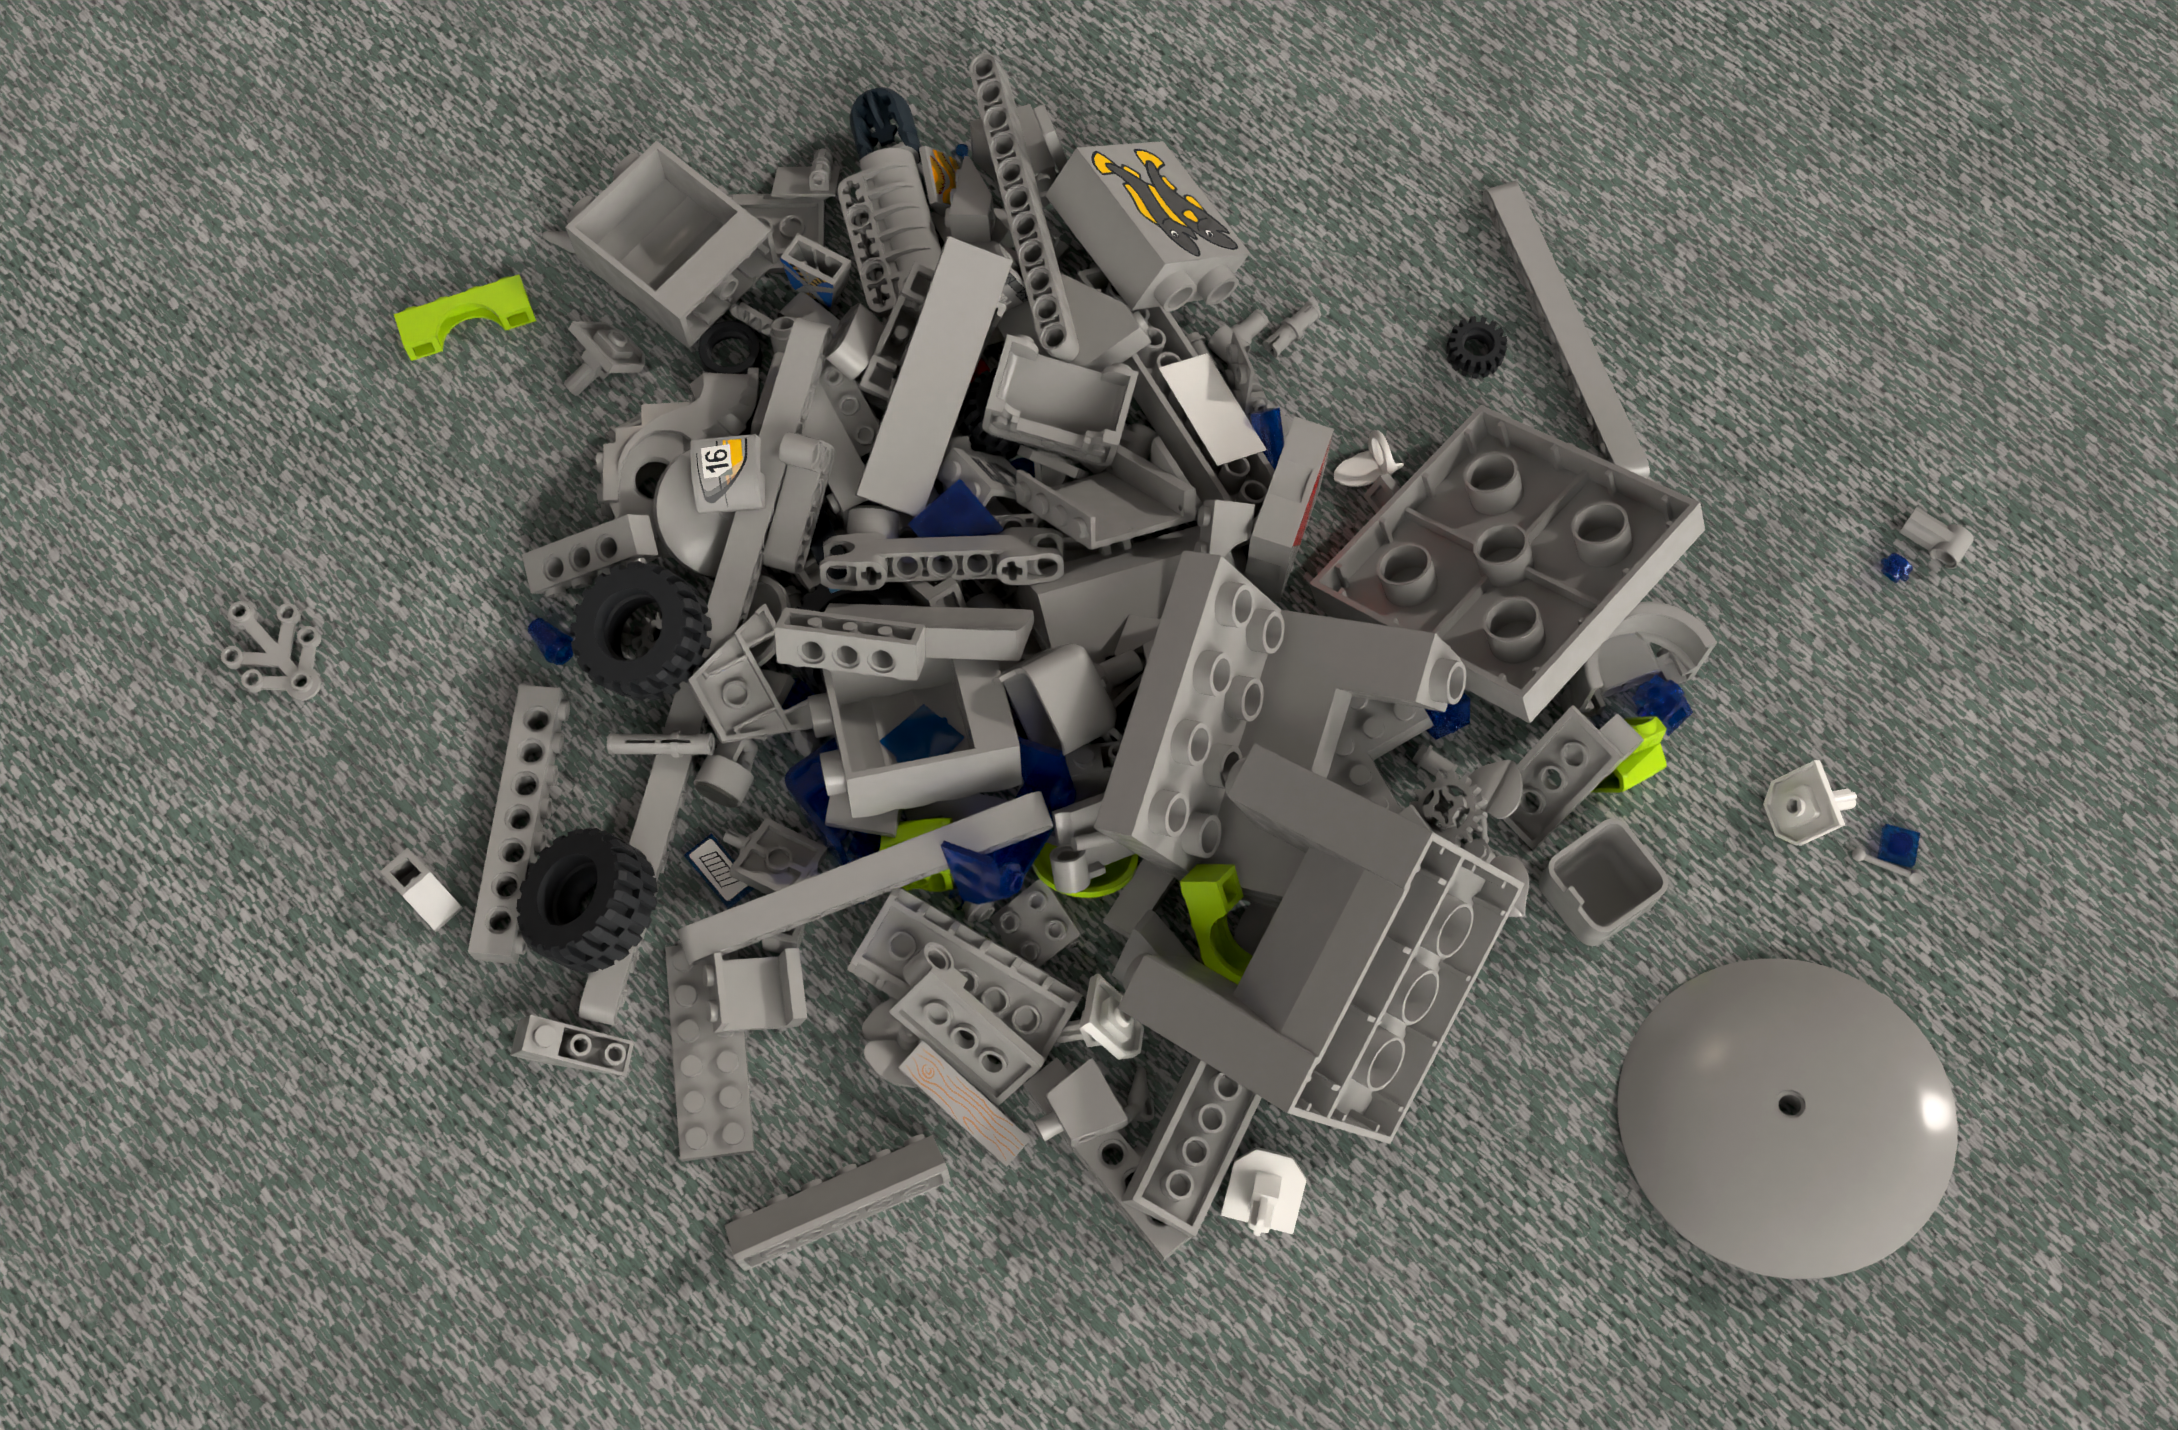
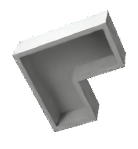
(1366, 734)

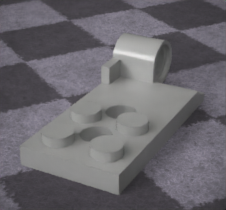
(1580, 757)
(1075, 869)
(941, 1007)

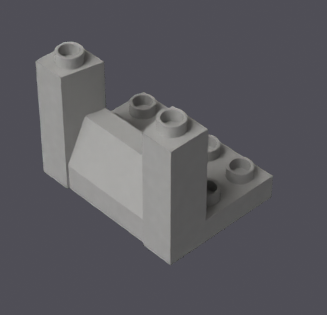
(1242, 674)
(1353, 966)

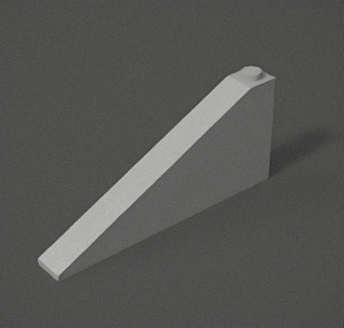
(1102, 324)

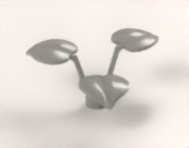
(1503, 791)

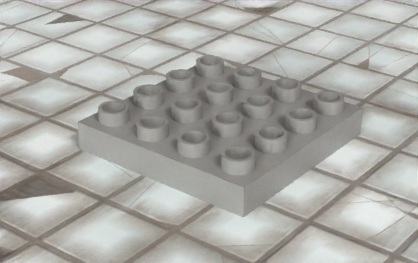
(1512, 556)

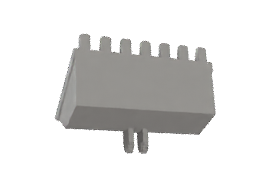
(1103, 589)

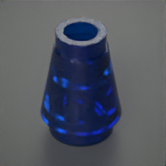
(551, 641)

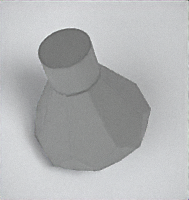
(805, 741)

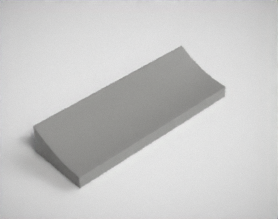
(957, 630)
(1192, 1148)

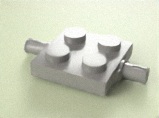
(774, 857)

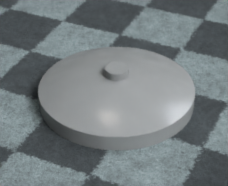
(689, 537)

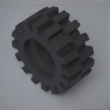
(1481, 331)

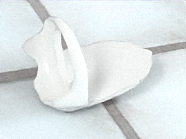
(1368, 465)

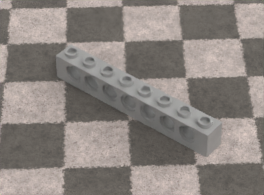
(531, 706)

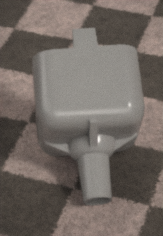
(1065, 695)

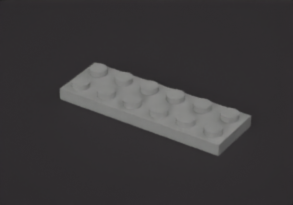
(708, 1069)

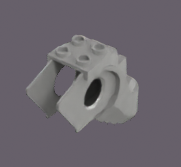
(720, 408)

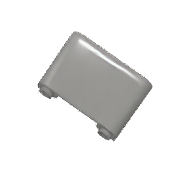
(1058, 403)

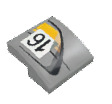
(727, 474)

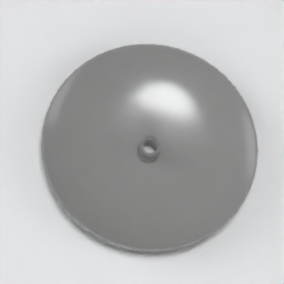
(1774, 1188)

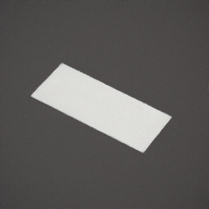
(1212, 409)

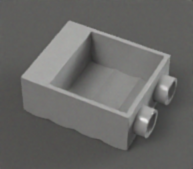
(671, 242)
(869, 707)

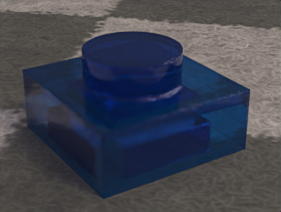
(1898, 845)

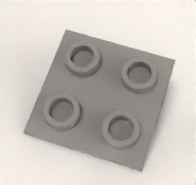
(817, 181)
(1242, 378)
(1036, 925)

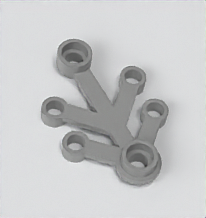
(276, 654)

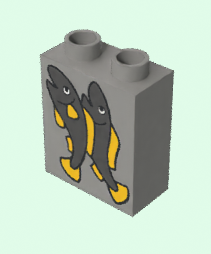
(1147, 225)

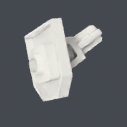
(1804, 805)
(1104, 1023)
(1265, 1191)

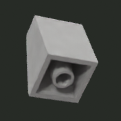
(1038, 151)

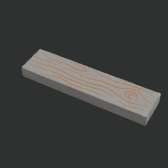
(963, 1103)

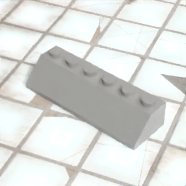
(836, 1203)

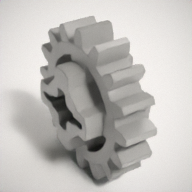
(1435, 802)

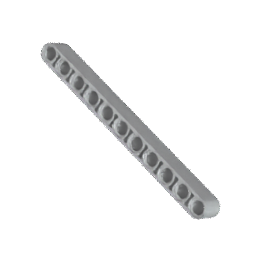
(1024, 209)
(1564, 327)
(750, 528)
(652, 831)
(862, 879)

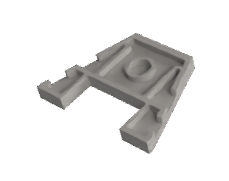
(737, 693)

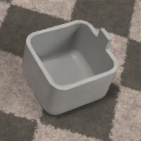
(1602, 882)

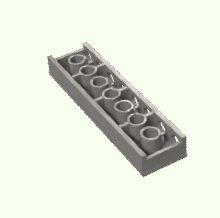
(934, 377)

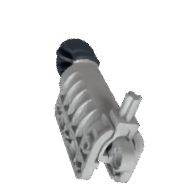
(891, 198)

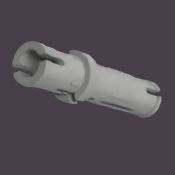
(672, 744)

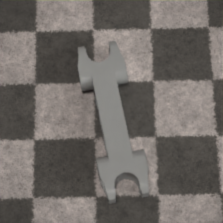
(878, 560)

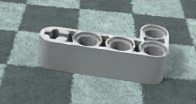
(799, 501)

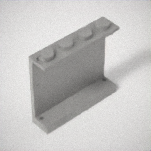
(1111, 505)

